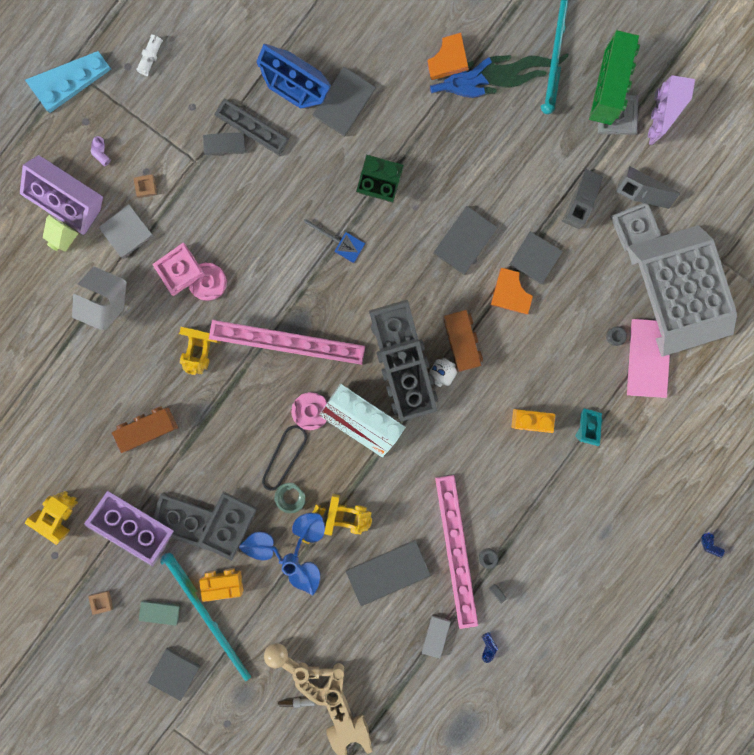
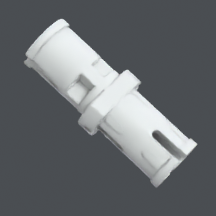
(149, 55)

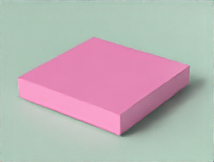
(178, 269)

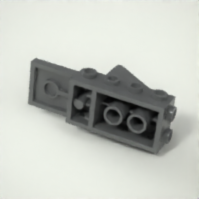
(403, 361)

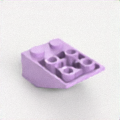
(671, 101)

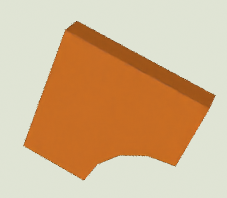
(450, 58)
(509, 293)

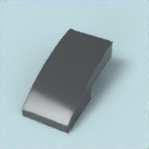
(223, 143)

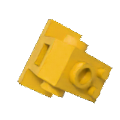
(196, 338)
(60, 508)
(336, 513)

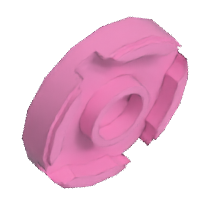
(211, 284)
(307, 410)

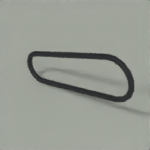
(275, 453)

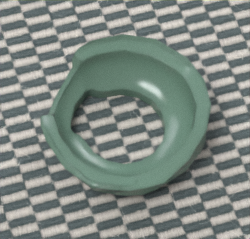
(285, 507)

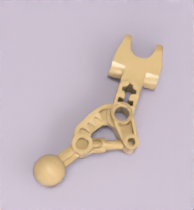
(345, 728)

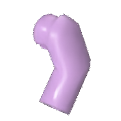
(97, 151)

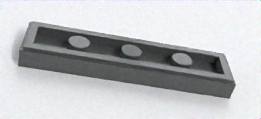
(251, 127)

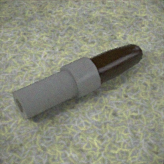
(296, 702)

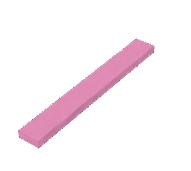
(286, 342)
(456, 551)

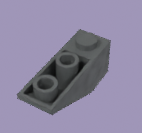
(645, 189)
(583, 200)

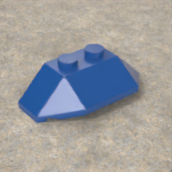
(292, 77)

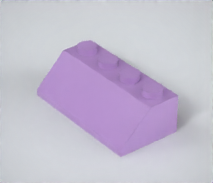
(60, 194)
(129, 528)

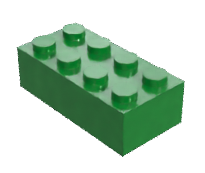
(614, 77)

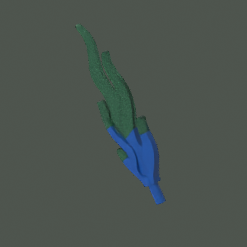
(496, 75)

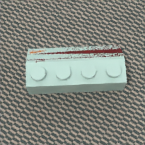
(362, 420)

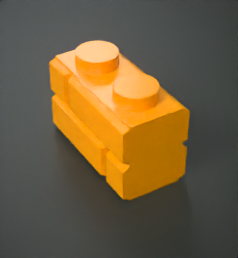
(533, 420)
(221, 585)

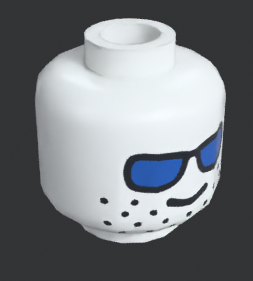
(443, 372)

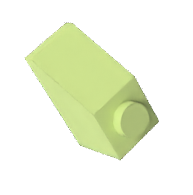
(58, 234)

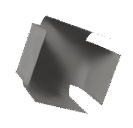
(95, 313)

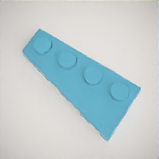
(67, 80)

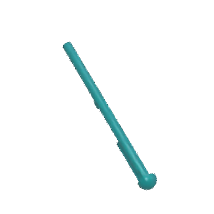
(554, 74)
(190, 590)

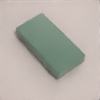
(159, 612)

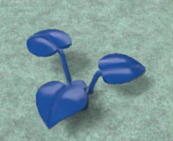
(304, 576)

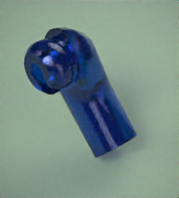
(709, 547)
(490, 648)

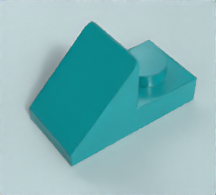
(590, 427)

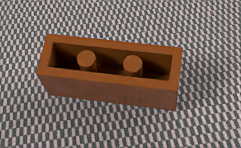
(462, 340)
(144, 429)

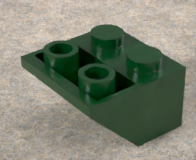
(380, 178)

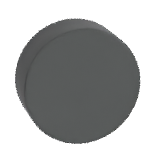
(616, 336)
(488, 558)
(498, 594)

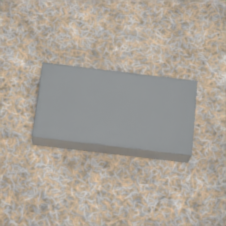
(436, 636)

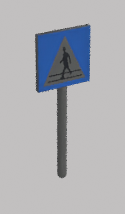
(348, 246)

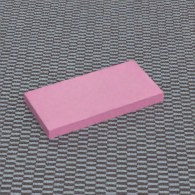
(646, 367)

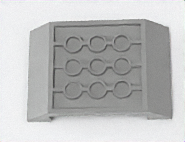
(685, 289)

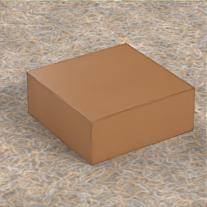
(145, 186)
(100, 602)

